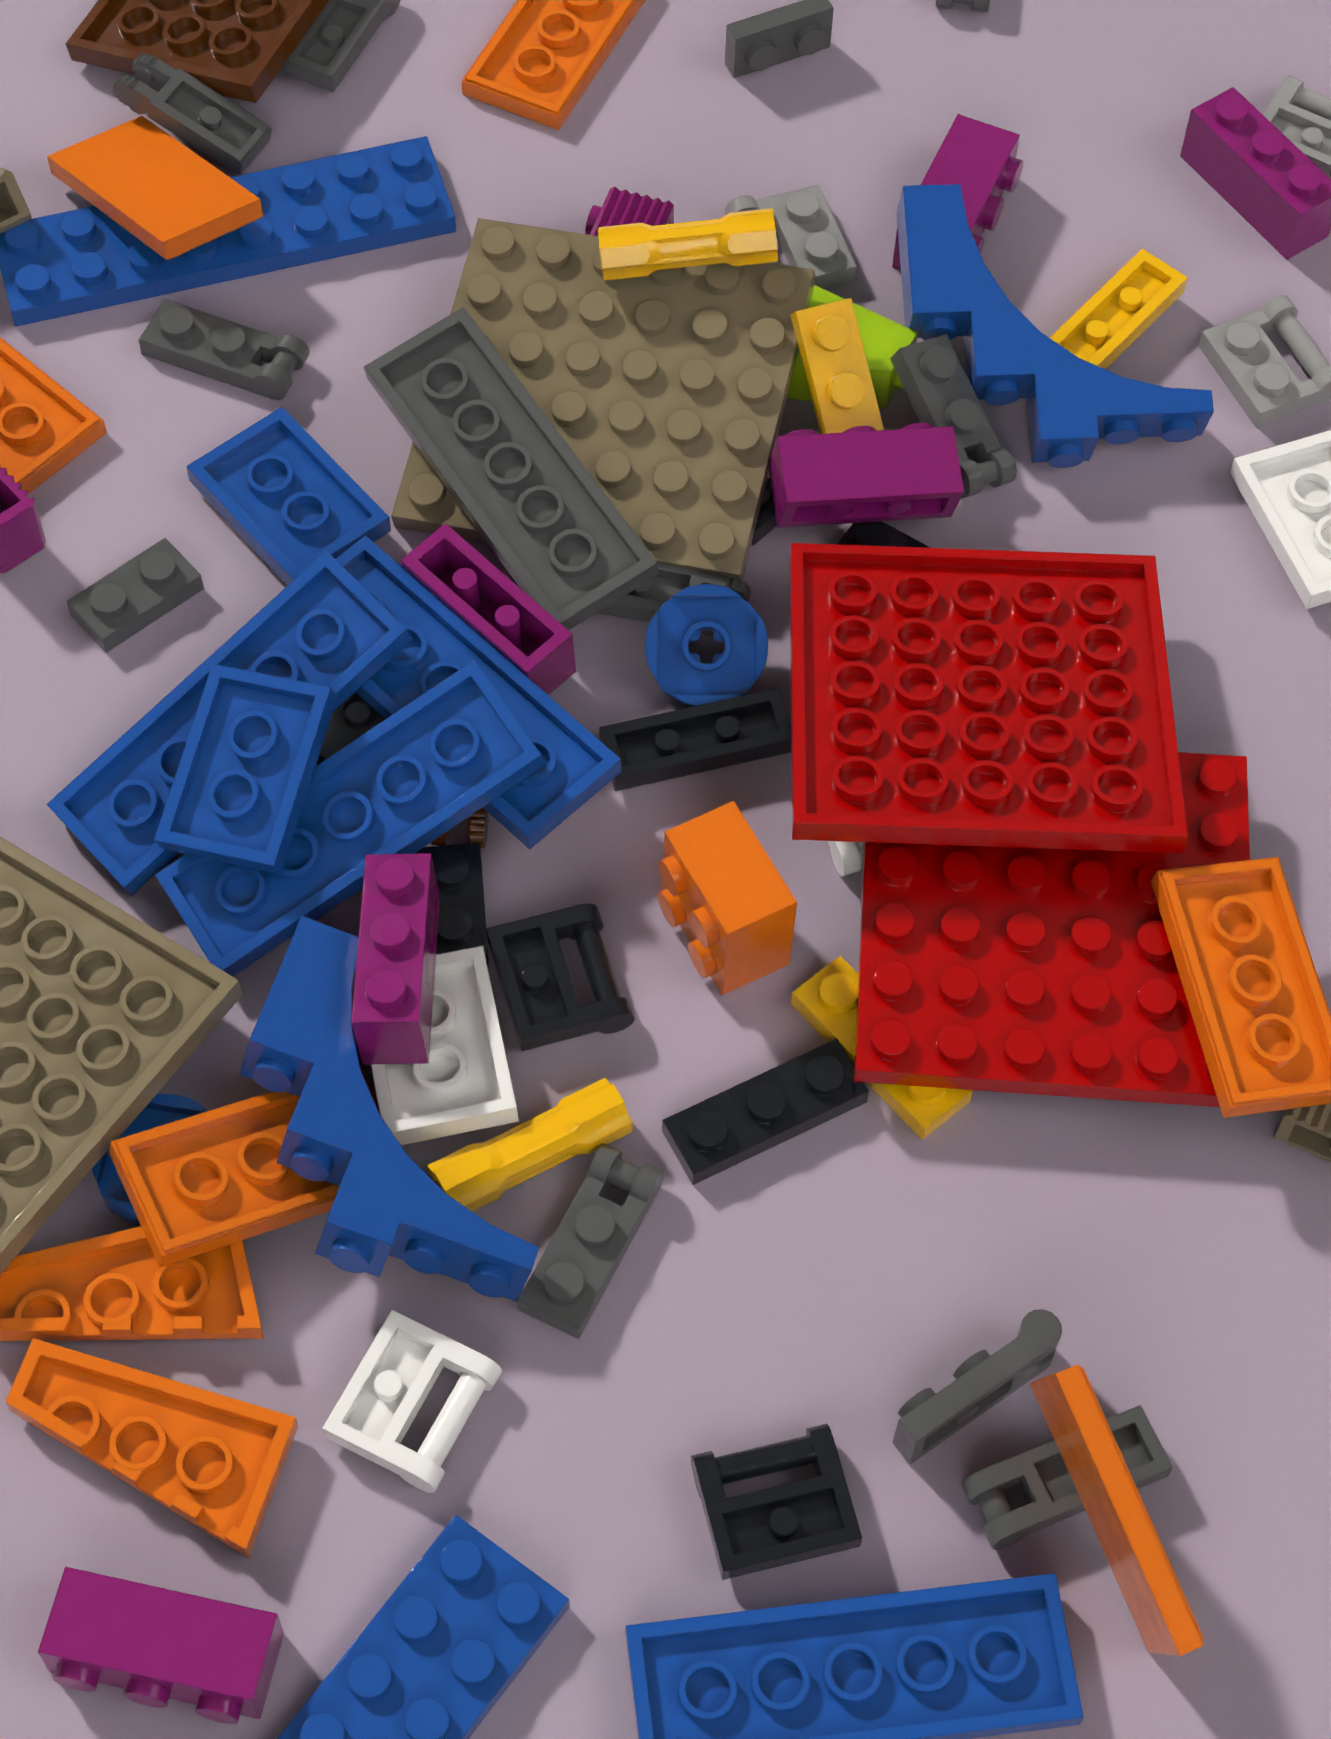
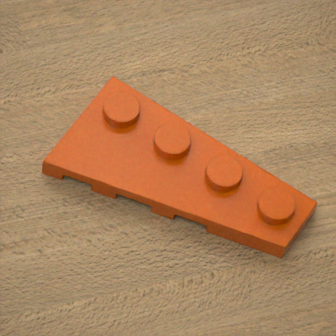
(118, 1292)
(170, 1440)

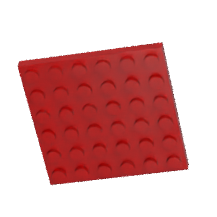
(981, 699)
(1038, 961)

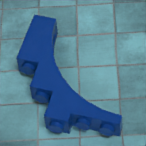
(1009, 358)
(338, 1136)

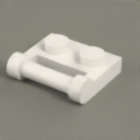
(391, 1390)

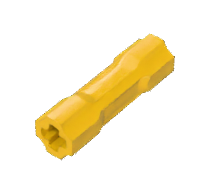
(732, 239)
(573, 1127)

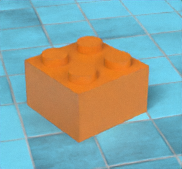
(726, 898)

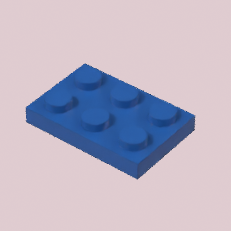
(286, 495)
(246, 768)

